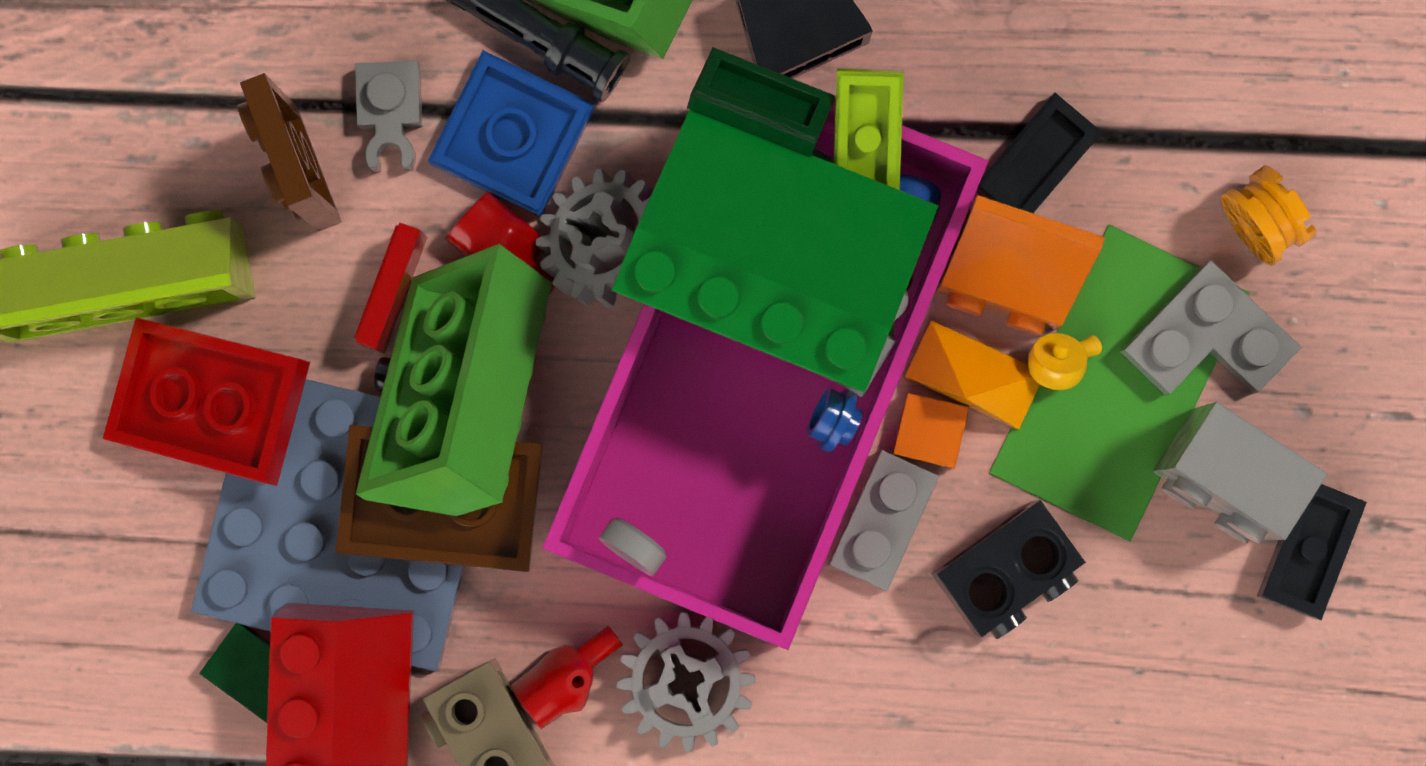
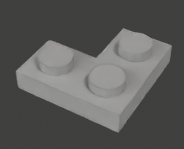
(1212, 318)

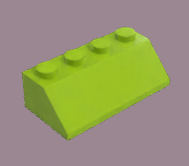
(123, 277)

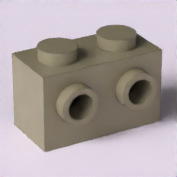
(483, 721)

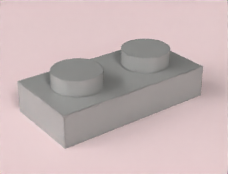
(883, 520)

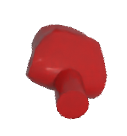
(492, 224)
(563, 678)

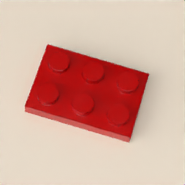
(206, 401)

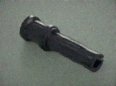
(561, 46)

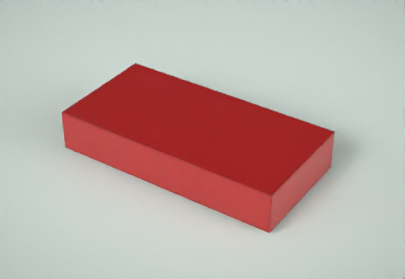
(390, 287)

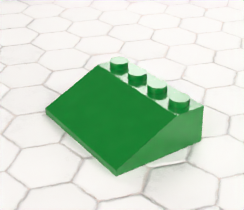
(776, 250)

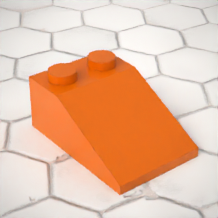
(1018, 266)

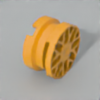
(1267, 215)

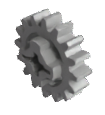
(590, 213)
(660, 694)

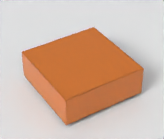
(930, 431)

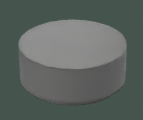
(633, 546)

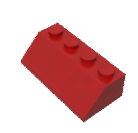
(339, 686)

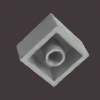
(1238, 474)

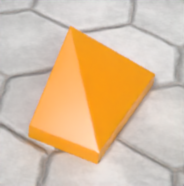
(973, 375)

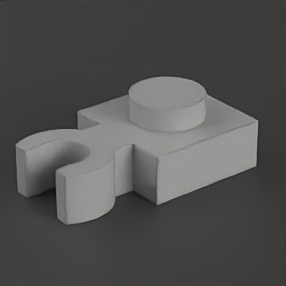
(389, 102)

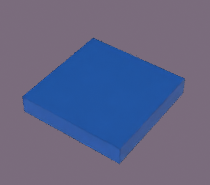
(511, 134)

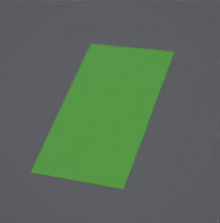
(1102, 439)

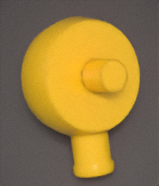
(1061, 360)

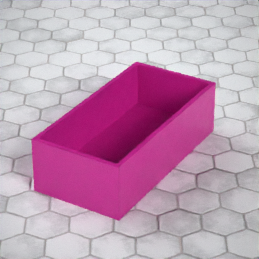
(714, 450)

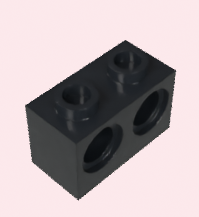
(1001, 556)

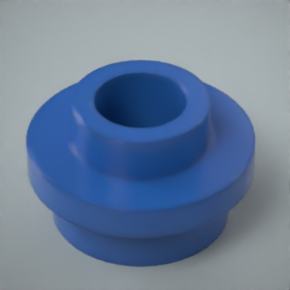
(834, 419)

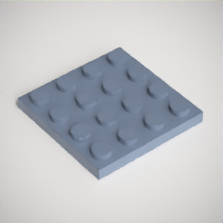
(282, 539)

